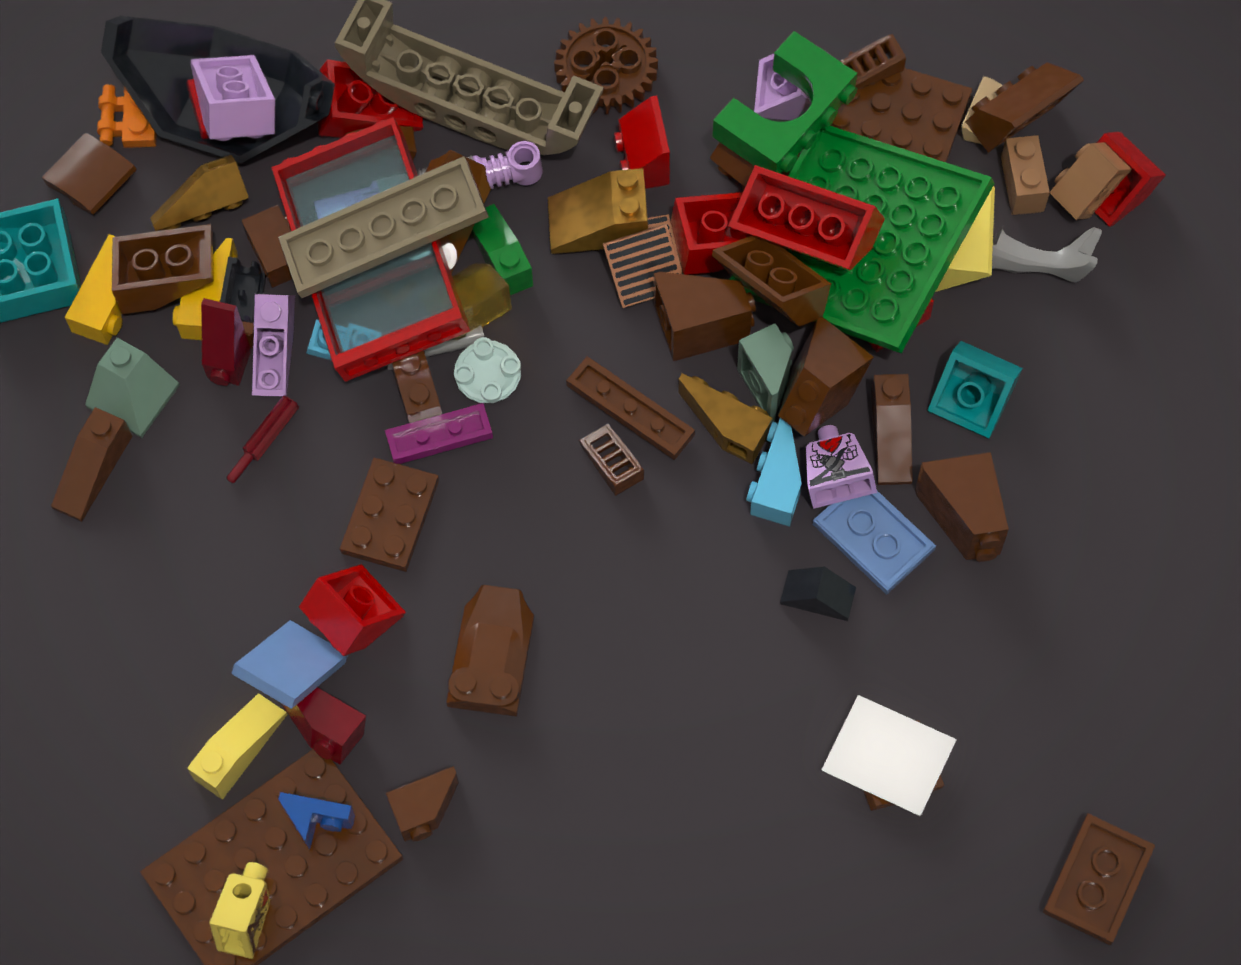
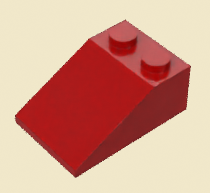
(358, 105)
(702, 226)

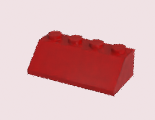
(806, 218)

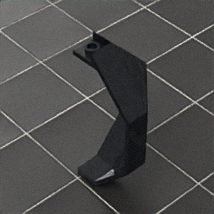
(154, 67)

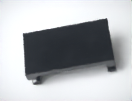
(241, 286)

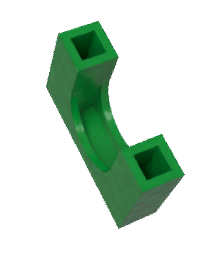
(775, 143)

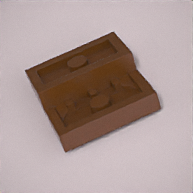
(89, 173)

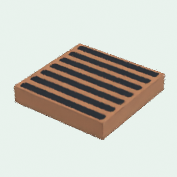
(636, 259)

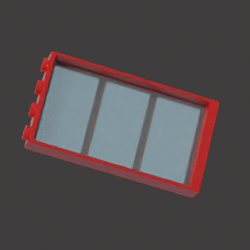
(394, 305)

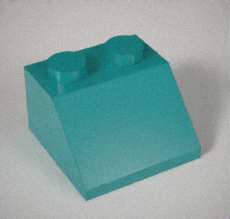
(974, 389)

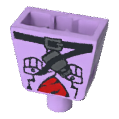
(837, 468)

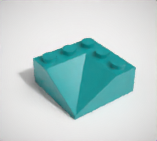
(36, 261)

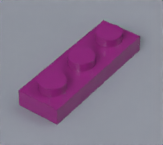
(439, 434)

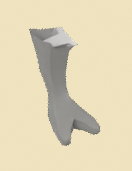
(1068, 263)

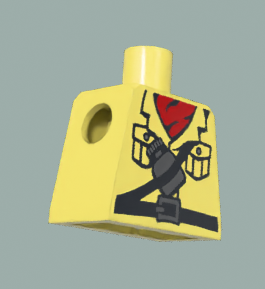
(241, 912)

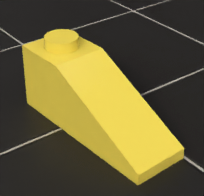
(236, 745)

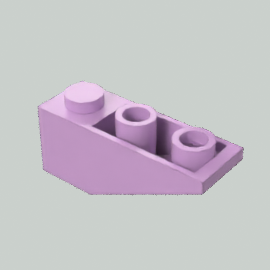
(272, 343)

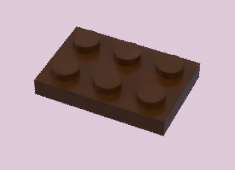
(389, 514)
(1099, 879)

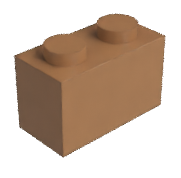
(1025, 175)
(1089, 180)

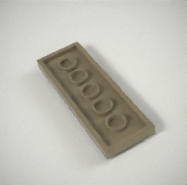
(383, 227)

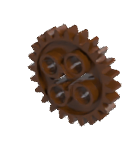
(607, 63)

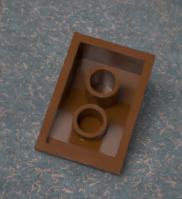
(160, 266)

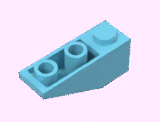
(780, 479)

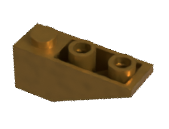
(206, 190)
(731, 423)

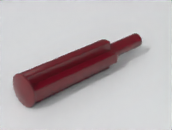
(264, 435)

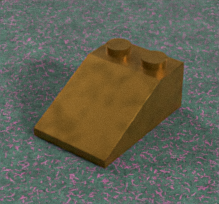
(598, 211)

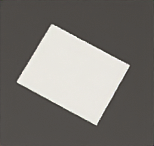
(889, 755)

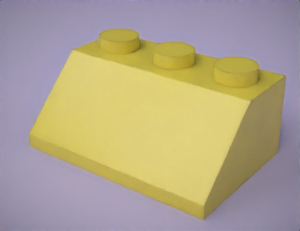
(974, 256)

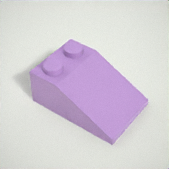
(233, 97)

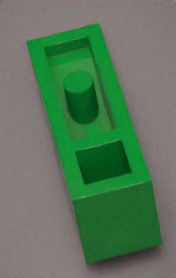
(503, 250)

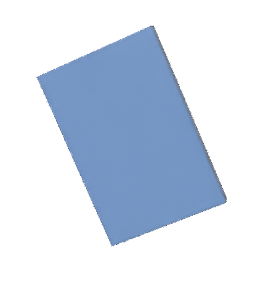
(875, 538)
(289, 664)

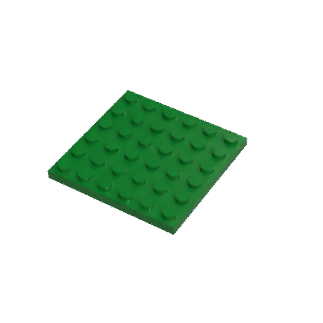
(926, 219)

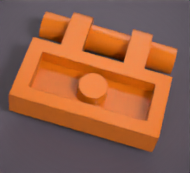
(135, 127)

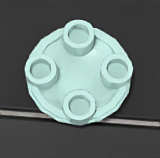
(487, 371)

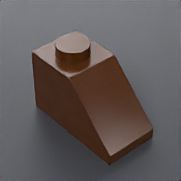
(423, 803)

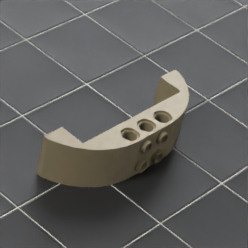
(461, 88)

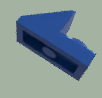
(307, 812)

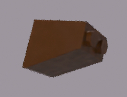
(701, 313)
(823, 377)
(965, 503)

